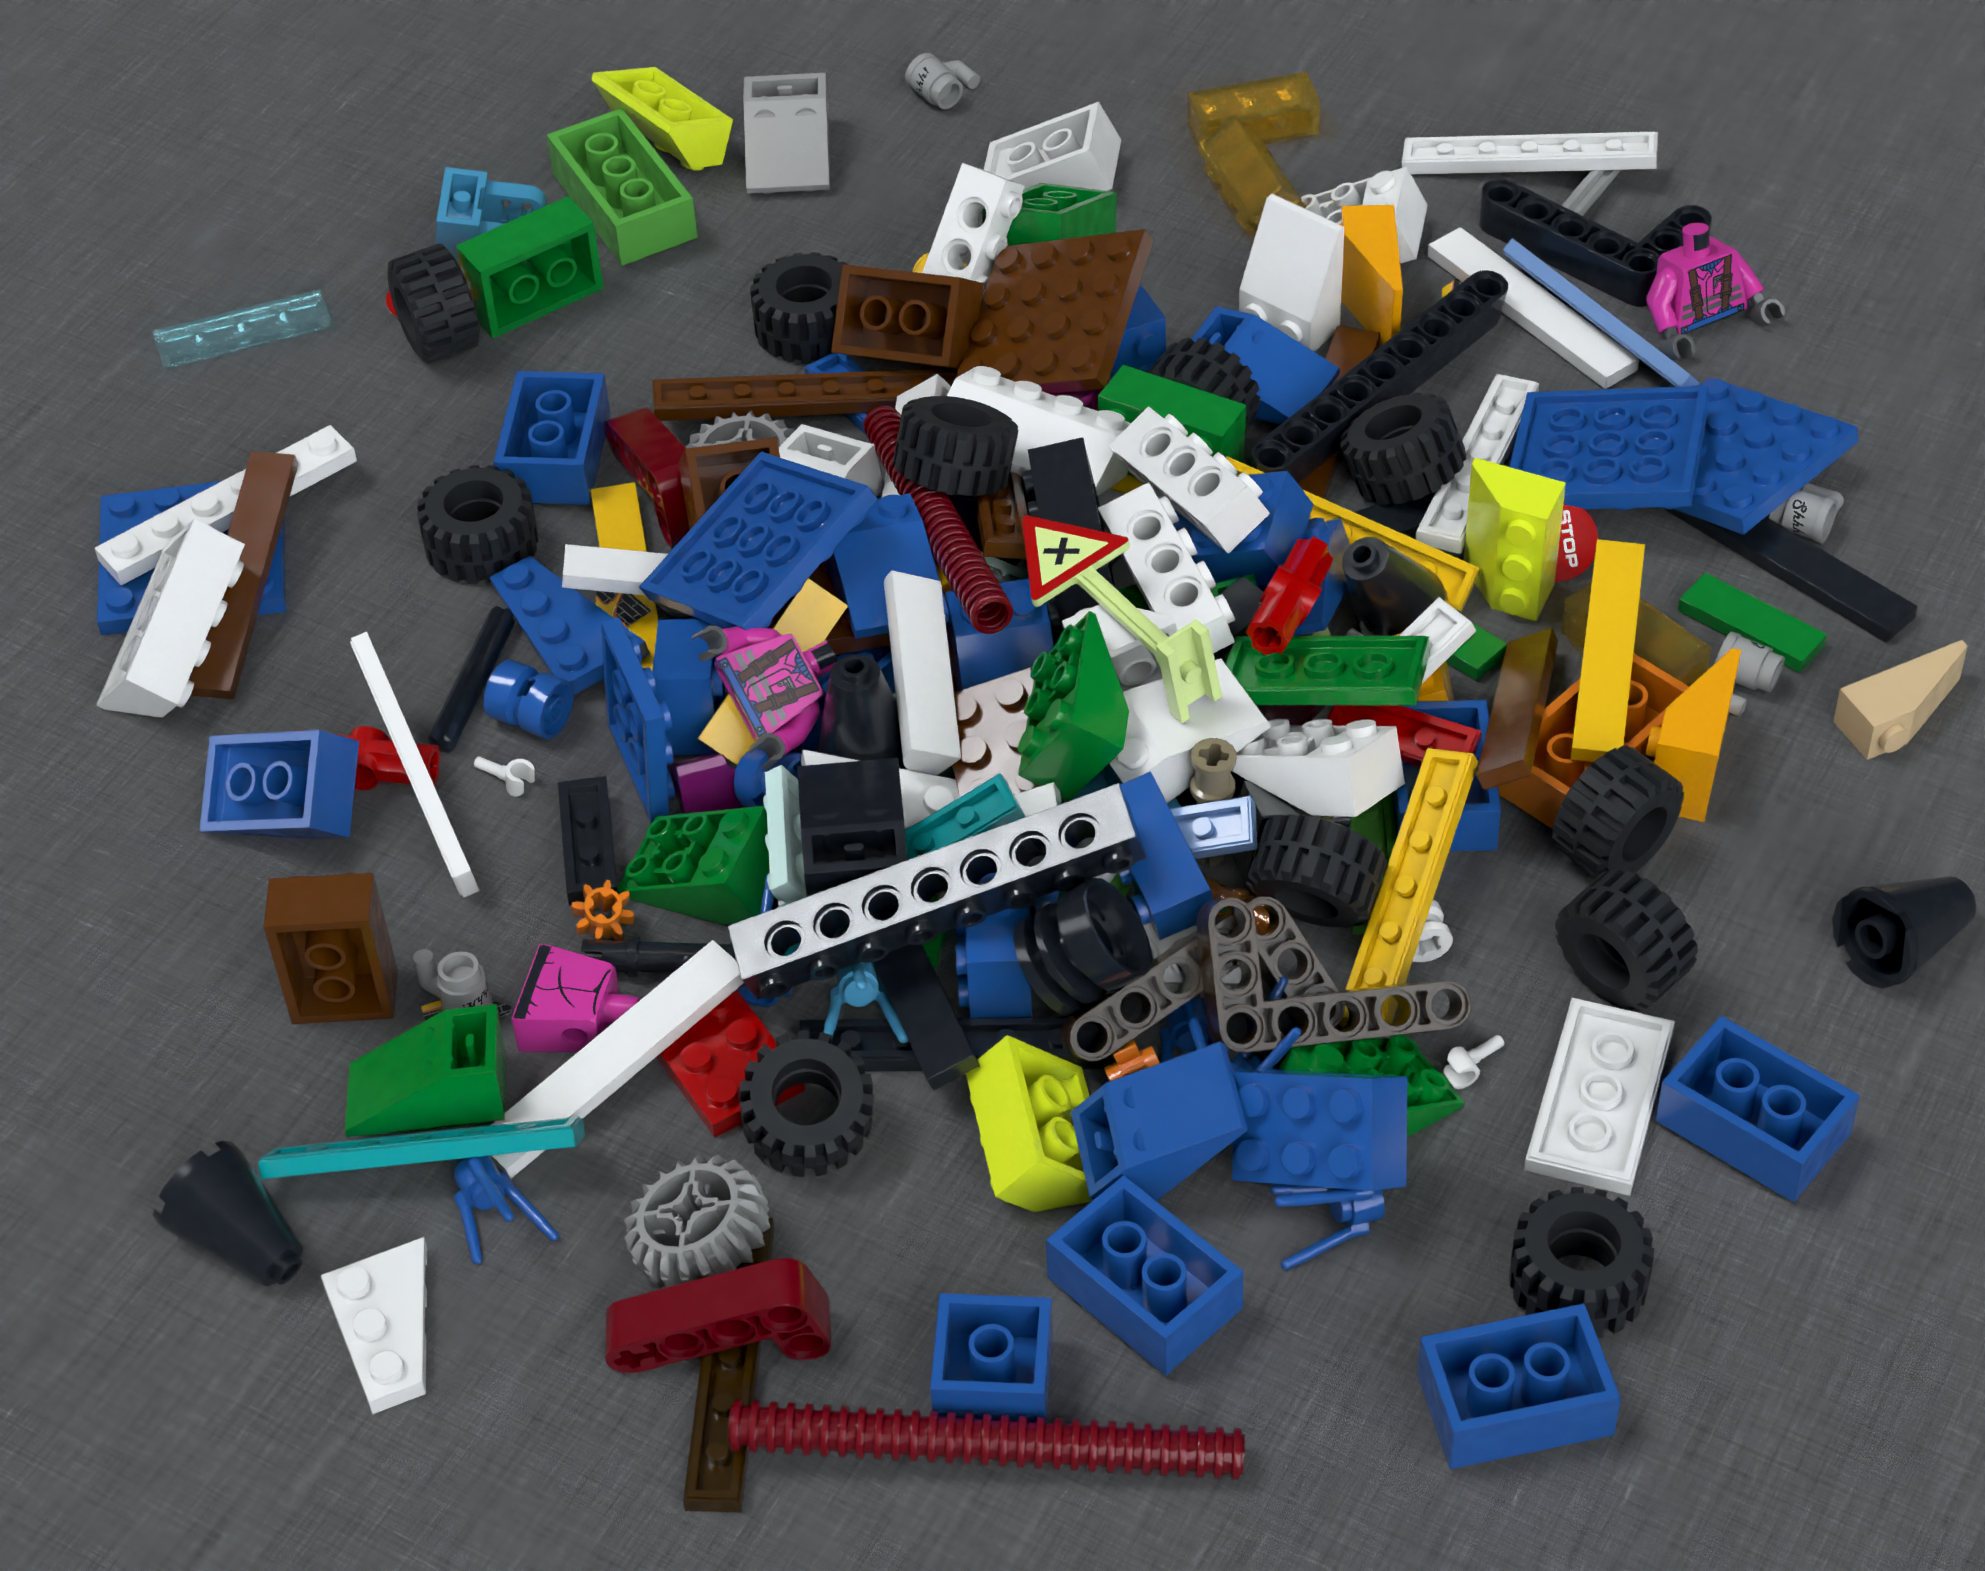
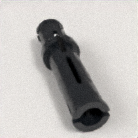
(645, 956)

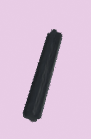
(472, 679)

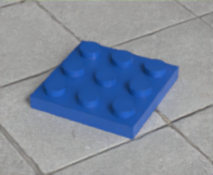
(637, 719)

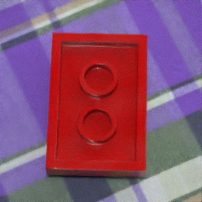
(712, 1059)

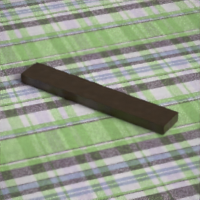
(714, 1471)

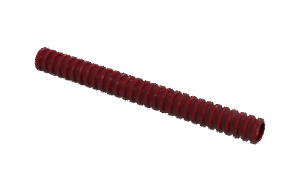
(946, 532)
(986, 1439)

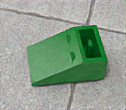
(1073, 711)
(703, 864)
(1395, 1055)
(431, 1076)

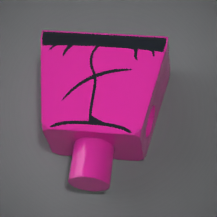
(567, 1001)

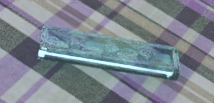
(242, 328)

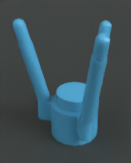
(858, 987)

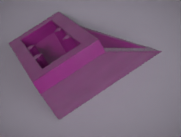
(704, 784)

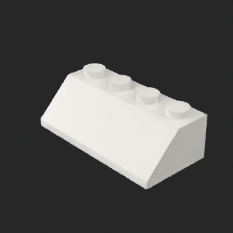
(1047, 420)
(173, 623)

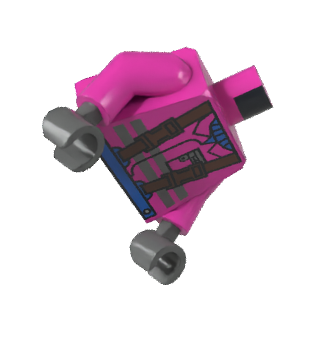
(1702, 286)
(770, 683)

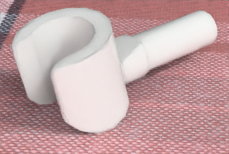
(512, 773)
(1462, 1064)

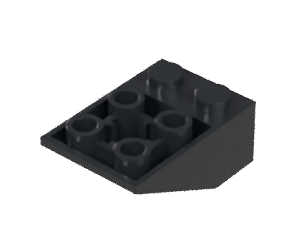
(850, 821)

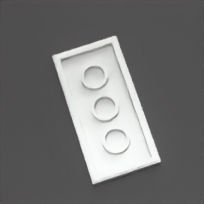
(1600, 1096)

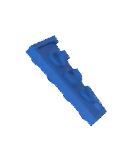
(556, 622)

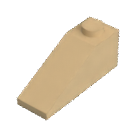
(1894, 704)

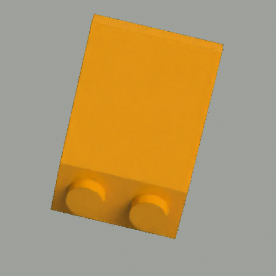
(1372, 268)
(1694, 732)

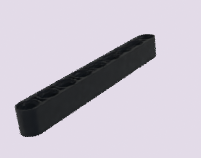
(1390, 371)

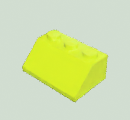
(668, 114)
(1513, 536)
(1027, 1125)

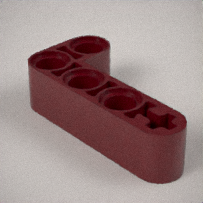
(652, 459)
(720, 1313)

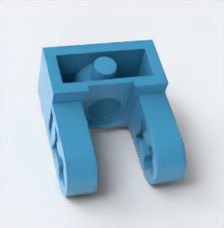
(476, 205)

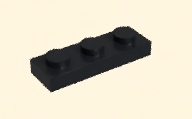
(586, 836)

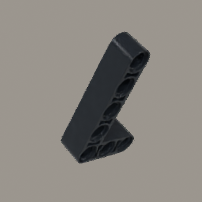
(1581, 245)

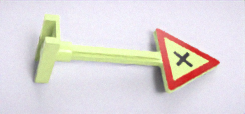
(1070, 555)

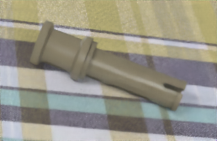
(1213, 778)

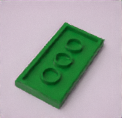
(1333, 670)

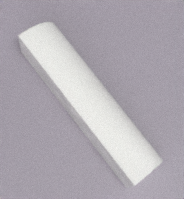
(922, 673)

